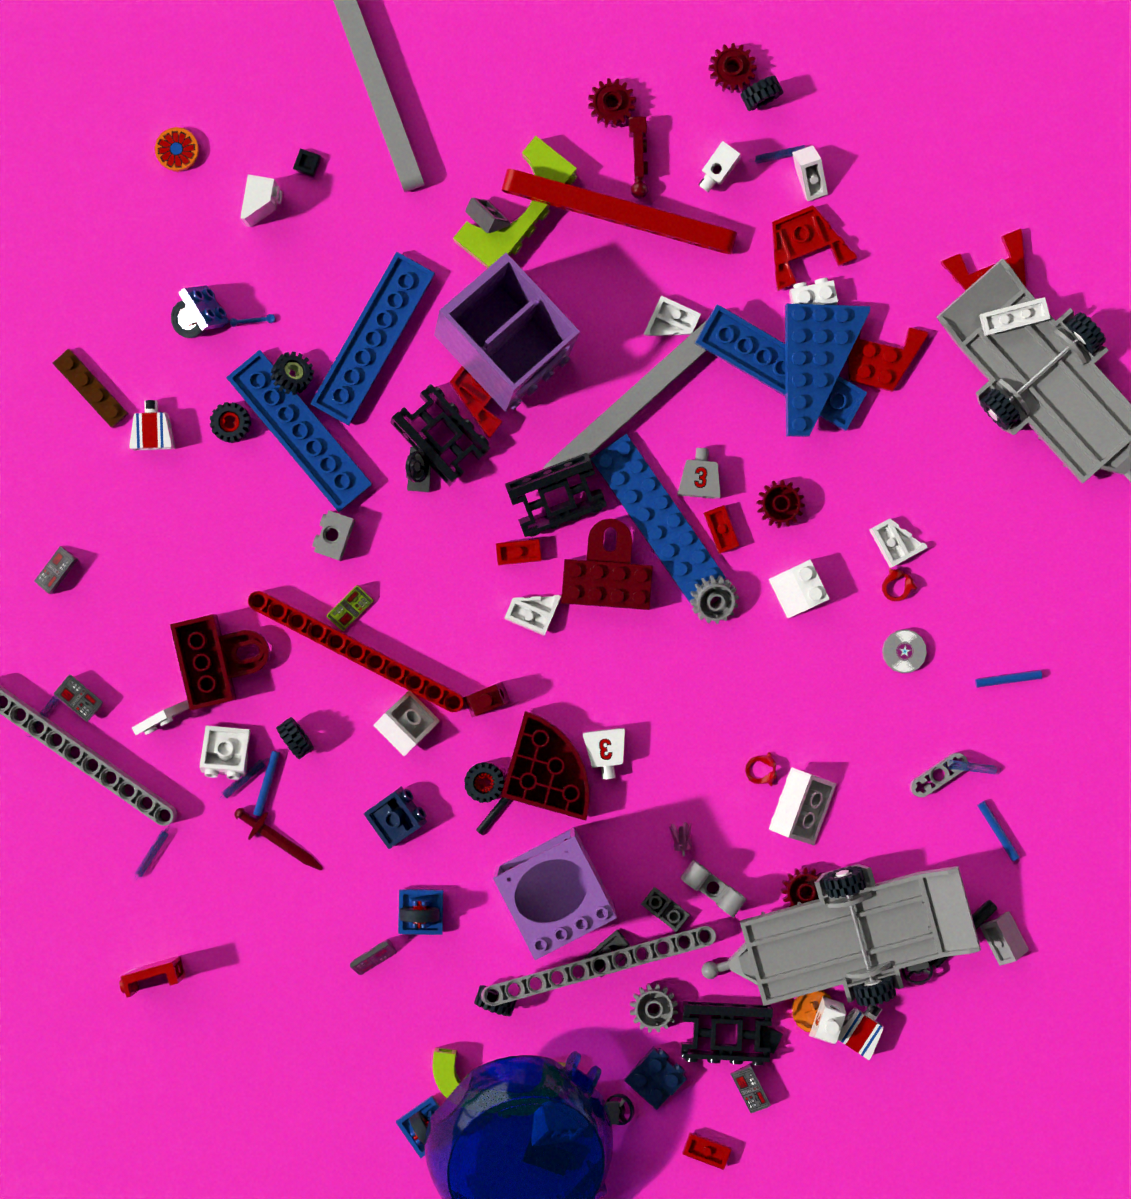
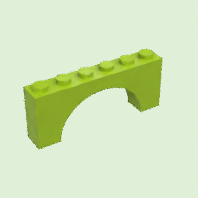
(491, 246)

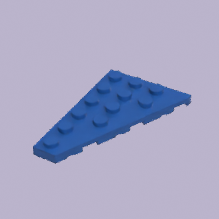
(815, 352)

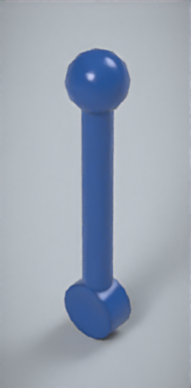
(270, 318)

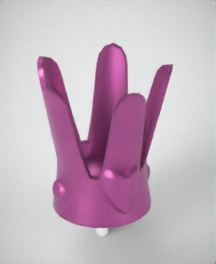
(682, 840)

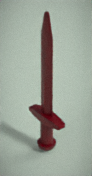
(276, 838)

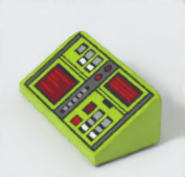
(349, 608)

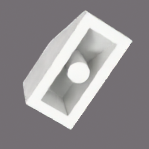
(810, 172)

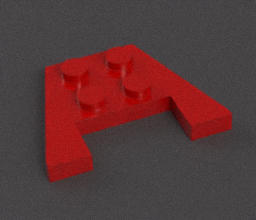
(801, 235)
(1014, 246)
(881, 364)
(475, 400)

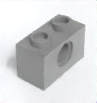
(336, 548)

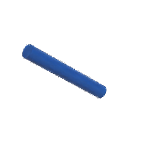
(1011, 678)
(266, 783)
(998, 830)

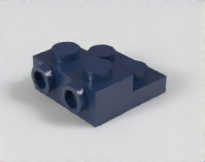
(396, 817)
(656, 1077)

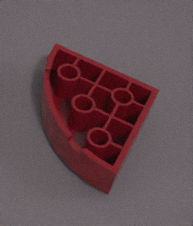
(547, 770)

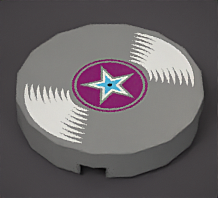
(904, 651)

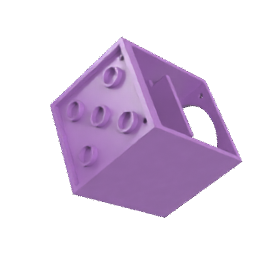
(506, 332)
(554, 893)

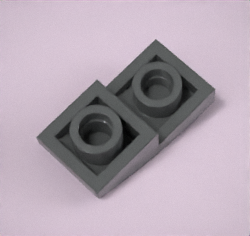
(665, 909)

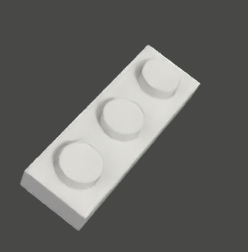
(1014, 316)

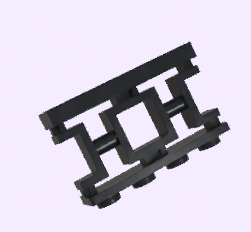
(453, 421)
(551, 479)
(727, 1012)

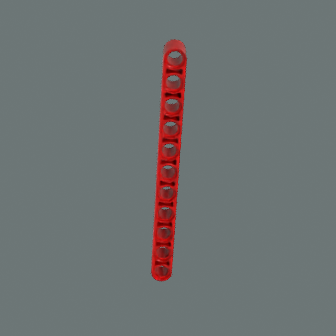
(619, 211)
(345, 650)

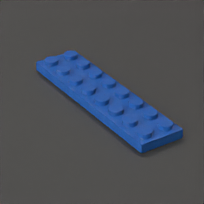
(372, 338)
(764, 360)
(300, 432)
(656, 515)

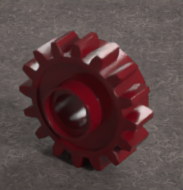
(733, 56)
(613, 91)
(792, 503)
(795, 884)

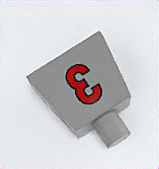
(700, 477)

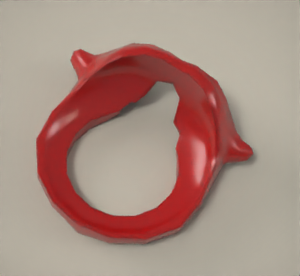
(897, 573)
(768, 760)

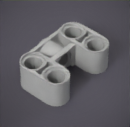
(725, 897)

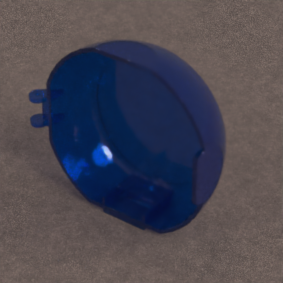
(522, 1133)

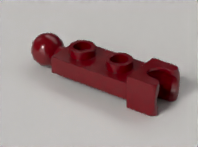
(638, 130)

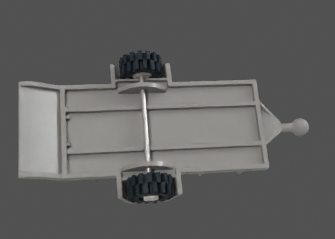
(1044, 377)
(854, 938)

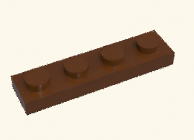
(90, 388)

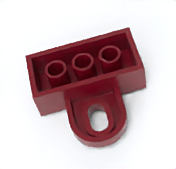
(607, 576)
(211, 659)

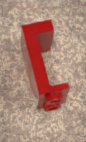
(172, 967)

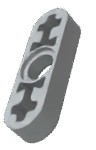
(921, 778)

